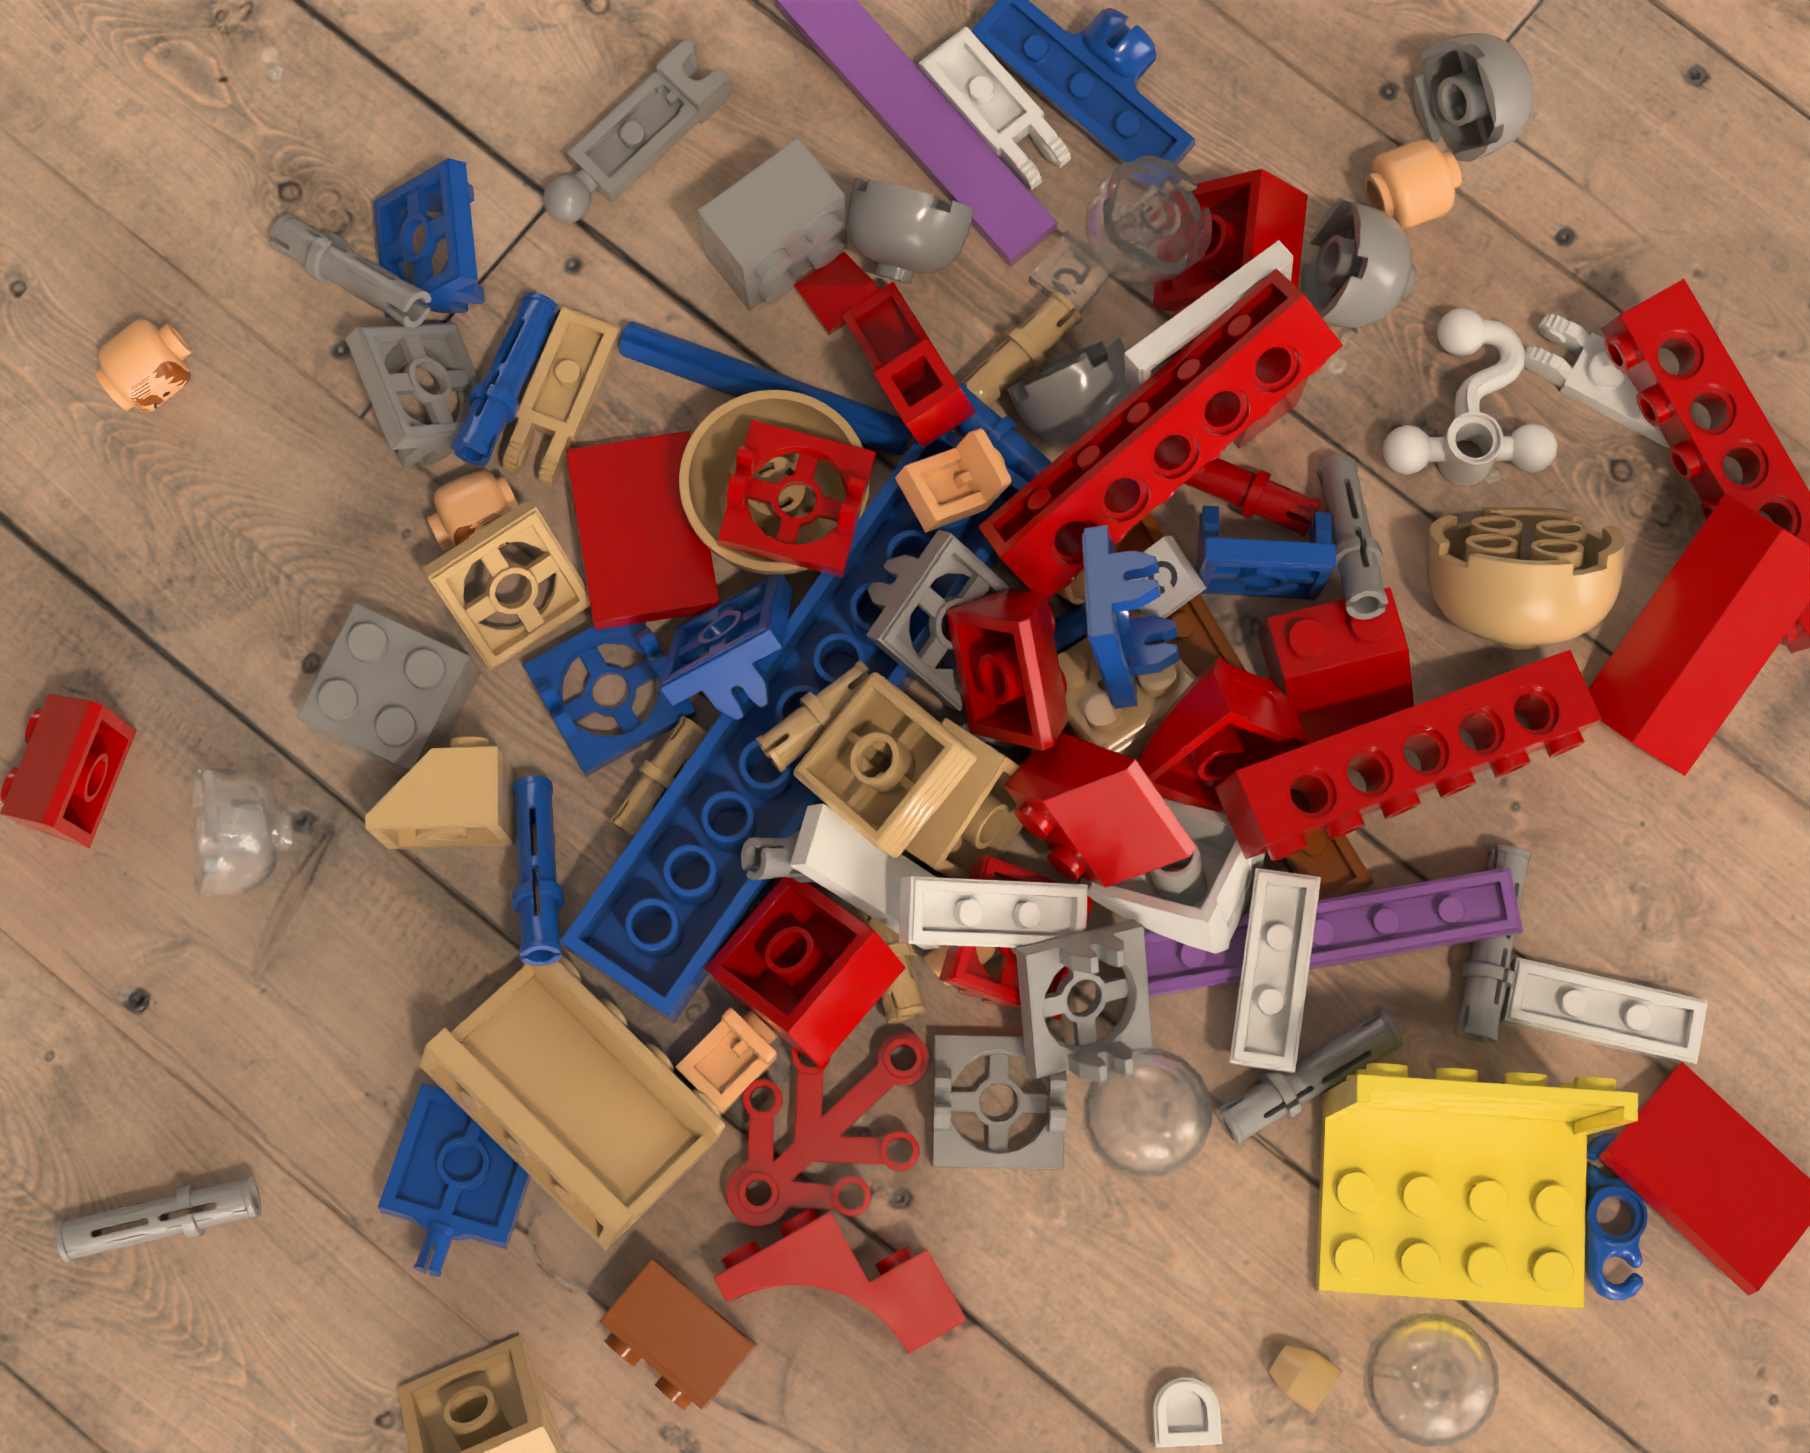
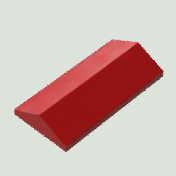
(1704, 634)

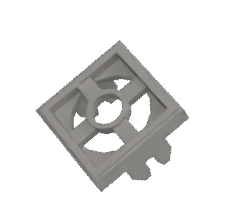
(387, 347)
(912, 588)
(1088, 1059)
(953, 1149)

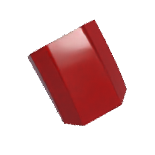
(1217, 728)

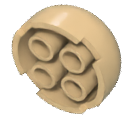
(1519, 602)

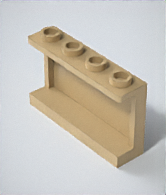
(575, 1097)

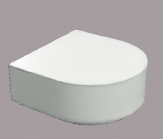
(1186, 1414)

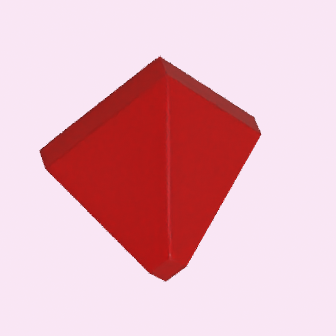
(835, 290)

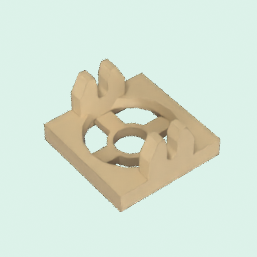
(502, 643)

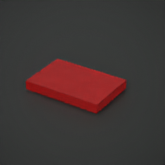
(635, 533)
(1713, 1178)

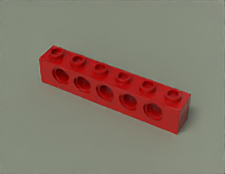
(1168, 405)
(1737, 422)
(1545, 692)

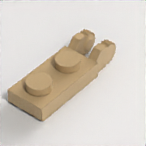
(562, 390)

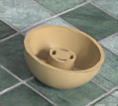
(712, 459)

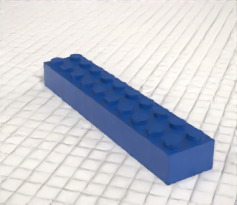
(681, 877)

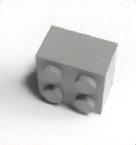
(774, 225)
(388, 691)

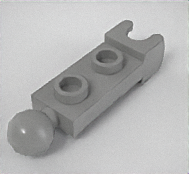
(637, 133)

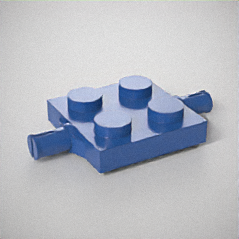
(452, 1180)

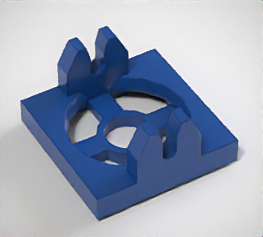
(405, 208)
(1264, 566)
(735, 638)
(1117, 640)
(596, 750)

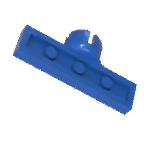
(1087, 76)

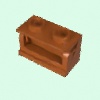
(675, 1335)

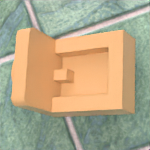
(955, 481)
(730, 1058)

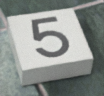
(1175, 578)

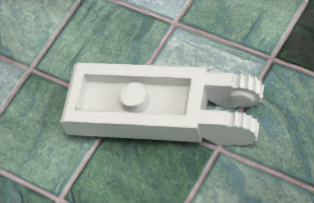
(993, 104)
(1593, 376)

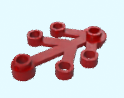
(820, 1138)

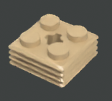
(1098, 721)
(847, 757)

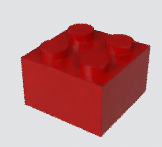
(805, 968)

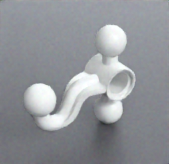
(1528, 448)

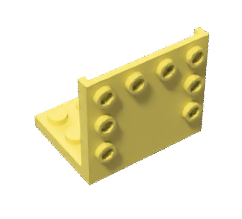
(1459, 1184)

